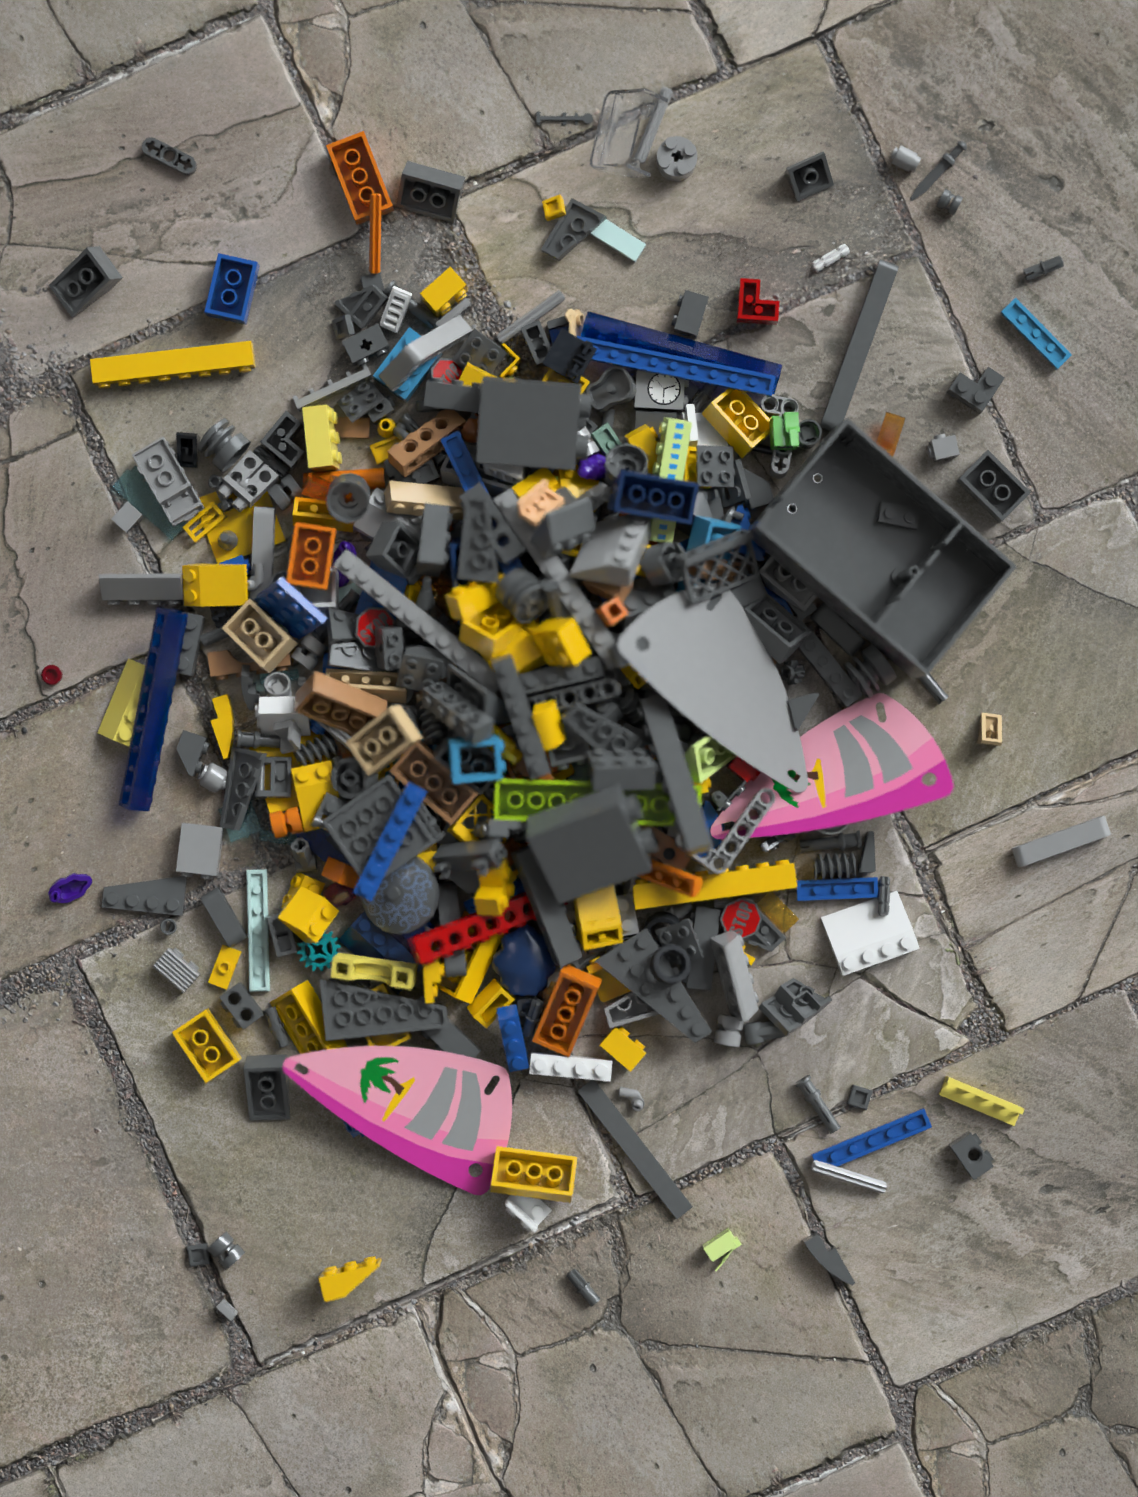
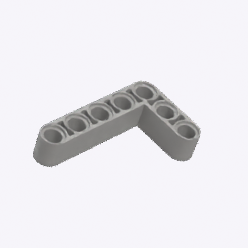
(423, 350)
(732, 836)

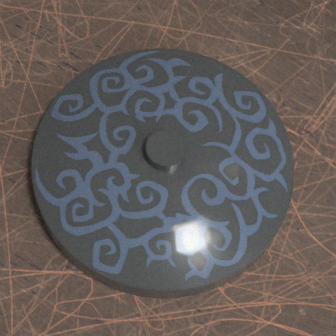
(404, 899)

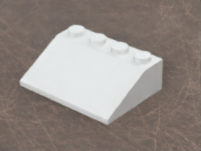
(866, 938)

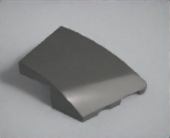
(793, 1006)

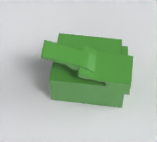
(784, 431)

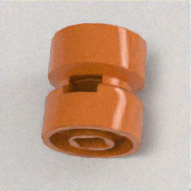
(286, 822)

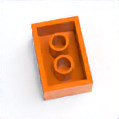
(311, 556)

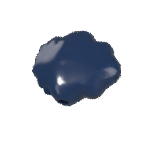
(523, 962)

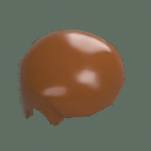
(470, 430)

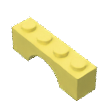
(360, 967)

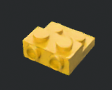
(432, 975)

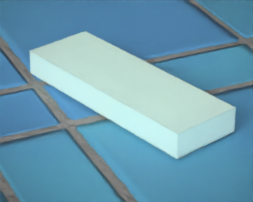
(619, 240)

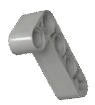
(779, 404)

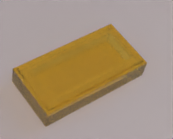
(777, 911)

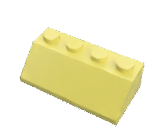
(122, 709)

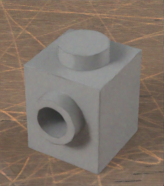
(943, 447)

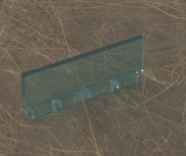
(140, 495)

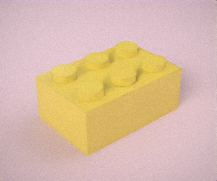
(321, 438)

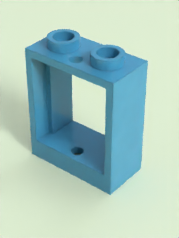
(456, 777)

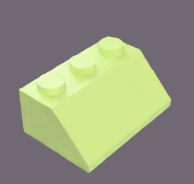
(706, 758)

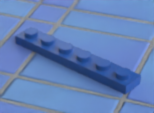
(390, 841)
(874, 1139)

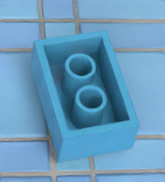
(409, 387)

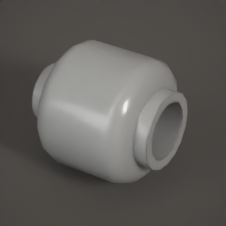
(212, 777)

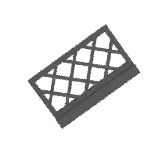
(709, 551)

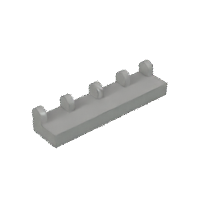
(333, 388)

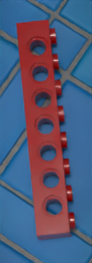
(421, 943)

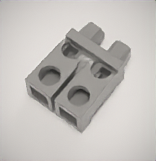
(248, 481)

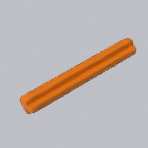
(375, 233)

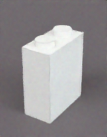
(279, 709)

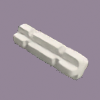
(830, 257)

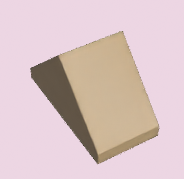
(990, 729)

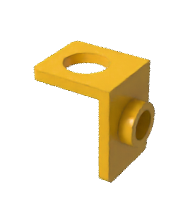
(512, 368)

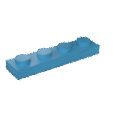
(1036, 333)

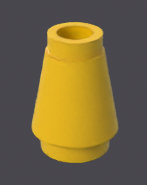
(386, 433)

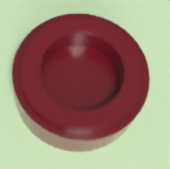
(52, 675)

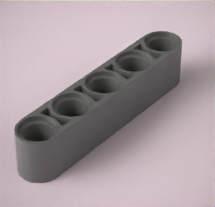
(449, 911)

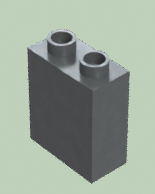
(531, 423)
(591, 843)

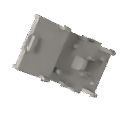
(168, 481)

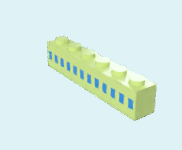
(670, 464)

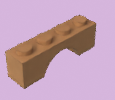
(224, 664)

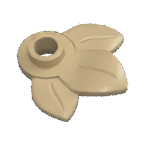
(575, 321)

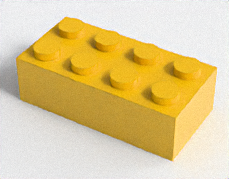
(533, 1174)

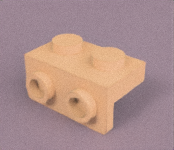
(538, 502)

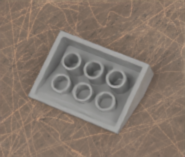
(614, 550)

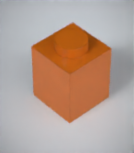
(611, 612)

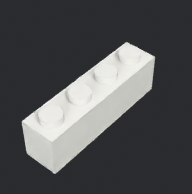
(571, 1066)

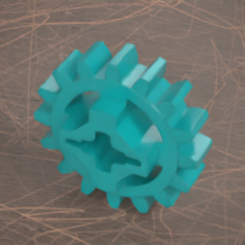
(313, 956)

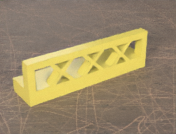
(980, 1101)

